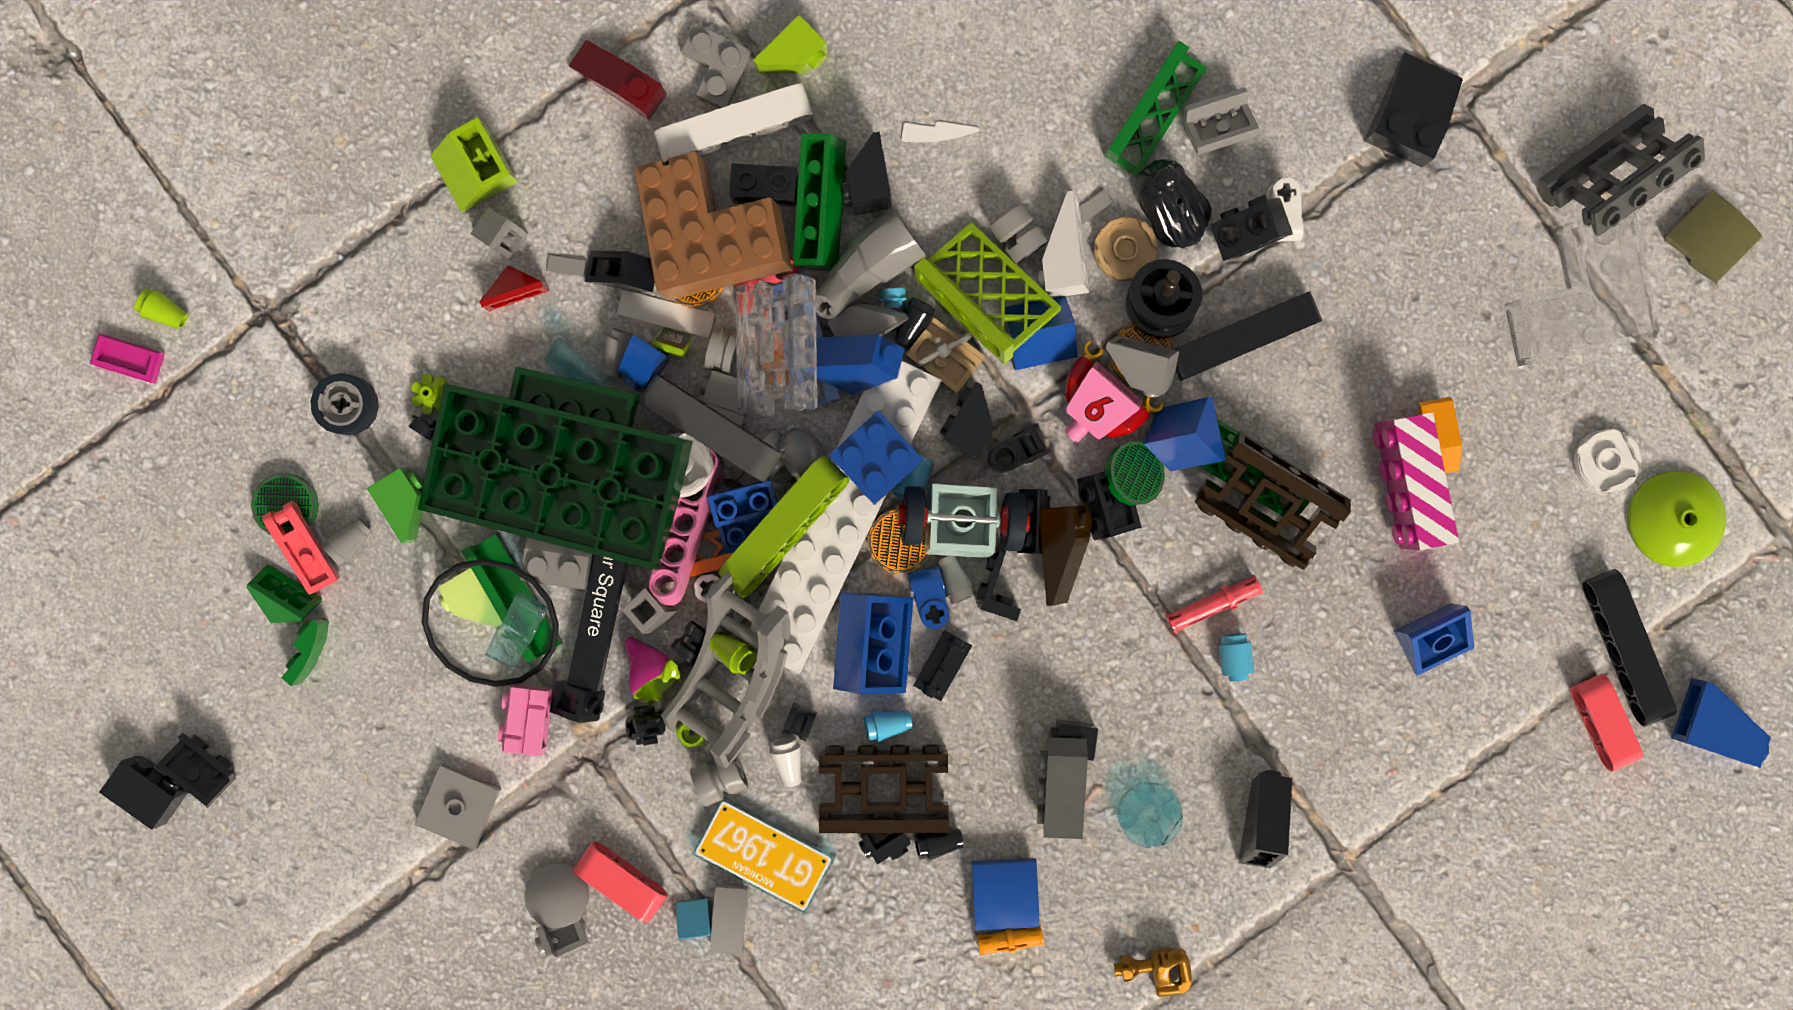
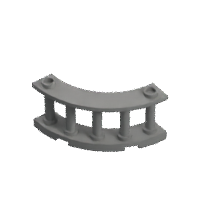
(762, 680)

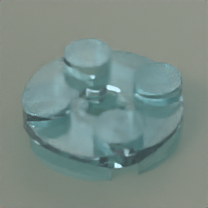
(1153, 833)

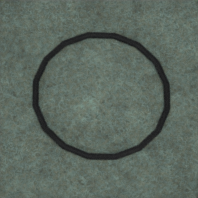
(514, 569)

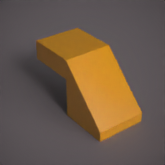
(1447, 430)

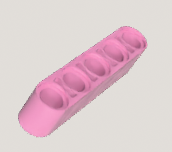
(686, 541)

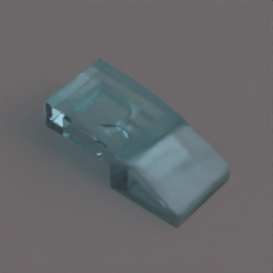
(516, 631)

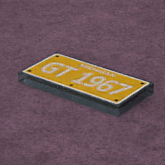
(764, 854)

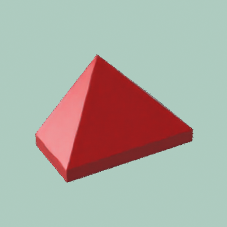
(511, 288)

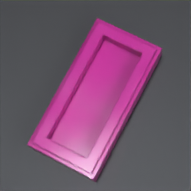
(127, 358)

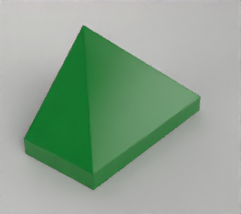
(281, 596)

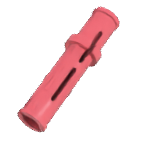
(1215, 603)

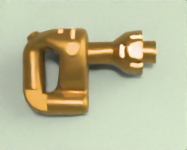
(1160, 964)

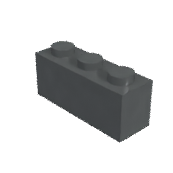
(1063, 787)

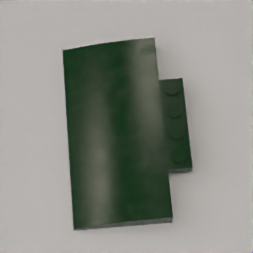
(556, 467)

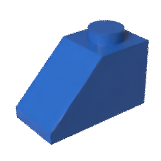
(641, 363)

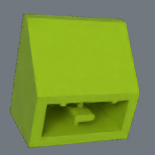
(472, 164)

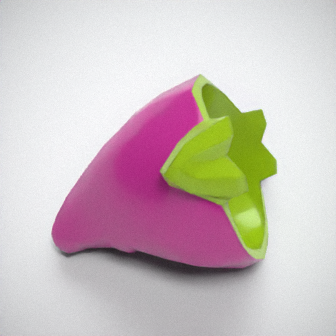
(649, 671)

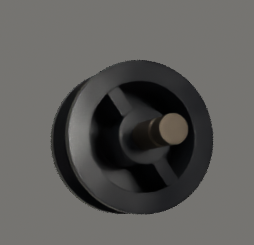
(1163, 298)

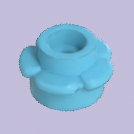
(893, 297)

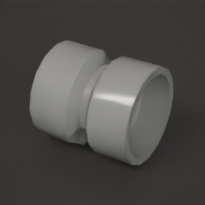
(1019, 234)
(713, 781)

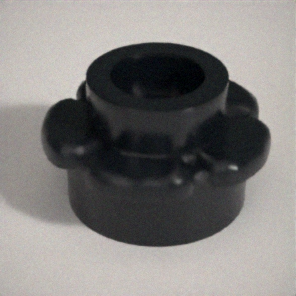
(423, 425)

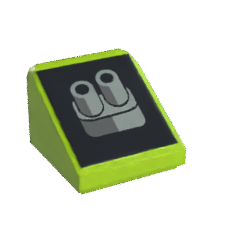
(673, 342)

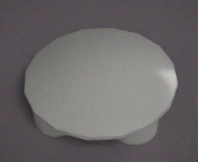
(556, 896)

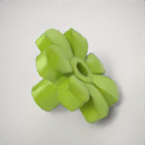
(428, 393)

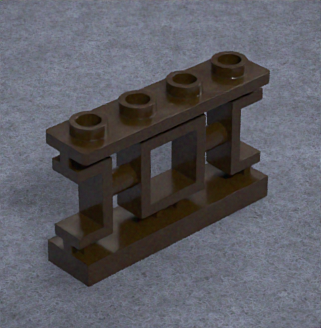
(1283, 479)
(883, 818)

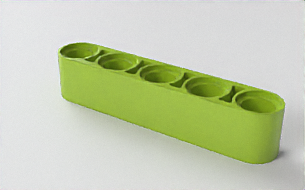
(784, 525)

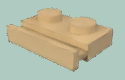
(953, 369)

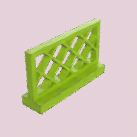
(966, 311)

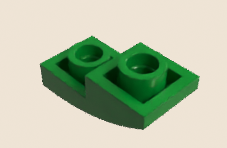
(310, 644)

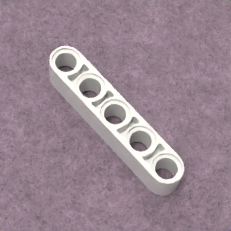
(735, 123)

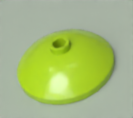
(1659, 514)

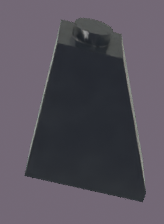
(1267, 820)

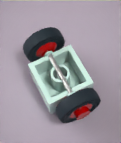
(962, 520)

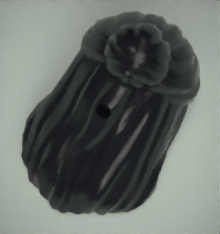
(1172, 203)

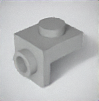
(561, 941)

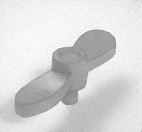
(943, 349)

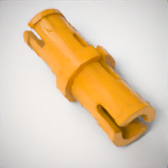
(1010, 940)

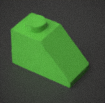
(398, 500)

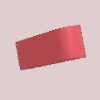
(1606, 722)
(620, 882)

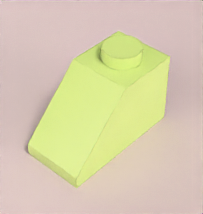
(468, 600)

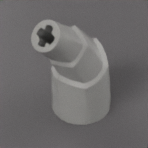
(870, 258)

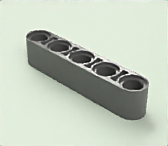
(710, 427)

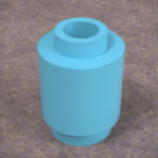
(1236, 656)

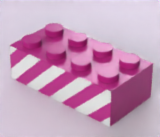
(1415, 482)

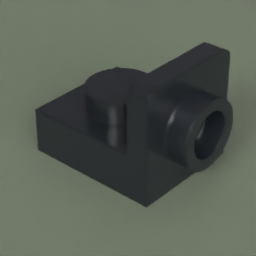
(576, 703)

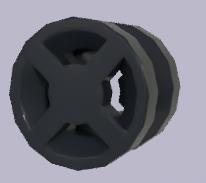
(799, 722)

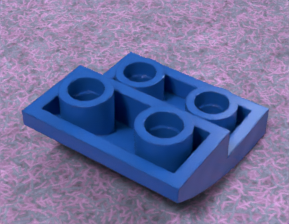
(741, 511)
(1005, 894)

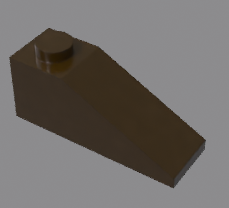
(1063, 545)

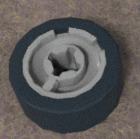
(351, 420)

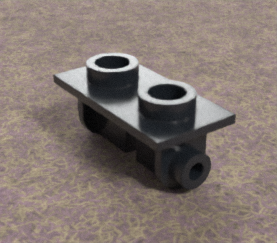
(1036, 500)
(942, 665)

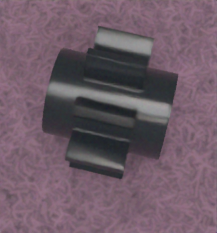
(645, 725)

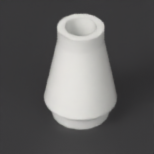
(787, 759)

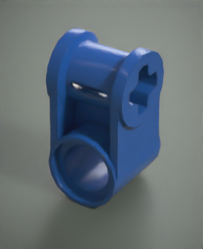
(929, 590)

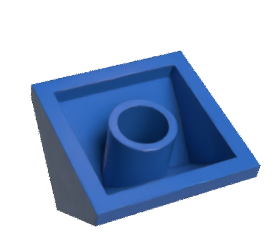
(1051, 343)
(1186, 435)
(1437, 637)

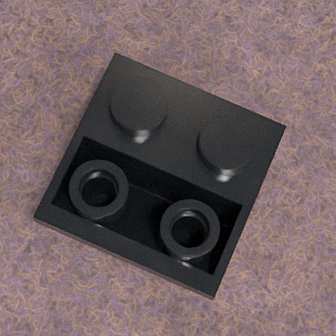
(972, 424)

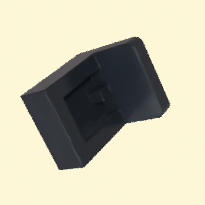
(891, 846)

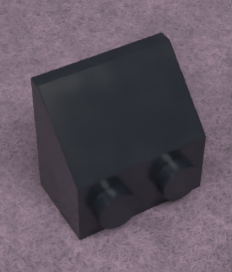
(868, 179)

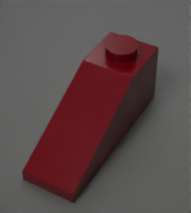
(618, 79)

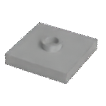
(458, 806)

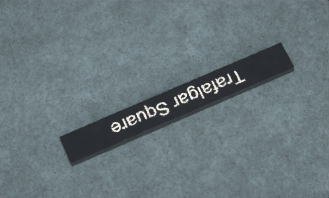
(597, 623)

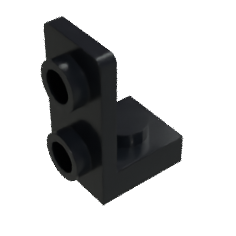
(1002, 605)

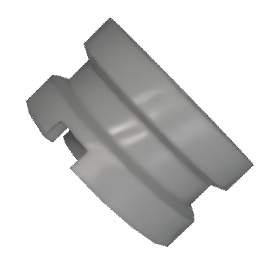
(721, 351)

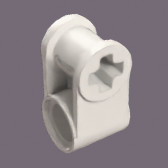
(1291, 205)

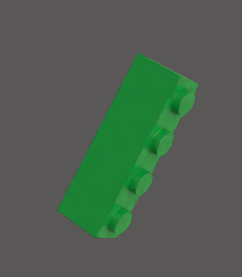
(819, 201)

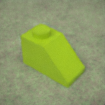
(793, 50)

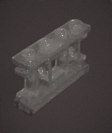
(756, 347)

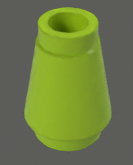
(159, 308)
(735, 654)

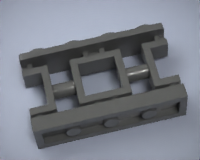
(1609, 152)

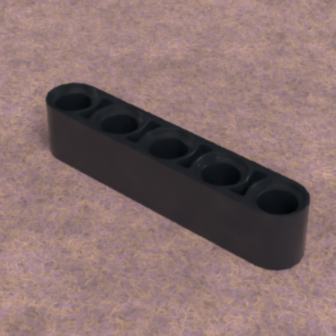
(1246, 335)
(1629, 647)

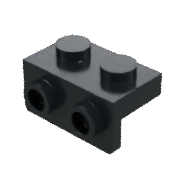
(196, 769)

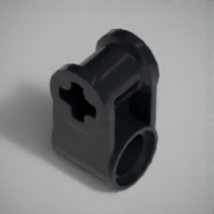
(1024, 448)

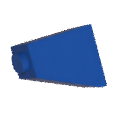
(857, 361)
(1719, 726)

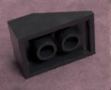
(1415, 111)

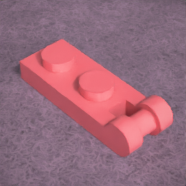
(301, 548)

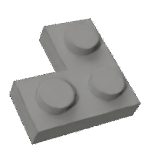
(725, 64)

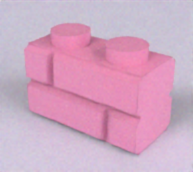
(526, 719)

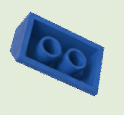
(873, 643)

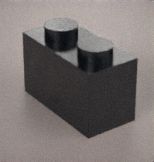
(143, 791)

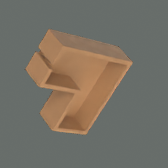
(701, 247)

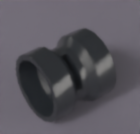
(690, 643)

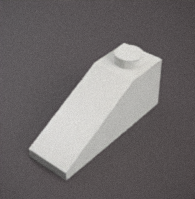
(1064, 257)

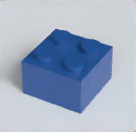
(876, 457)

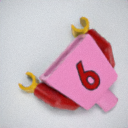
(1102, 401)

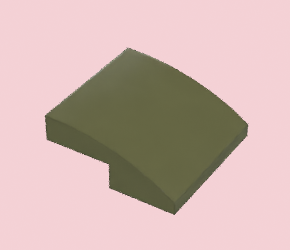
(1714, 236)

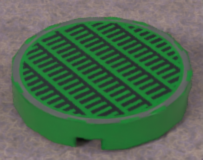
(1134, 473)
(279, 490)

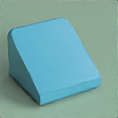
(693, 918)

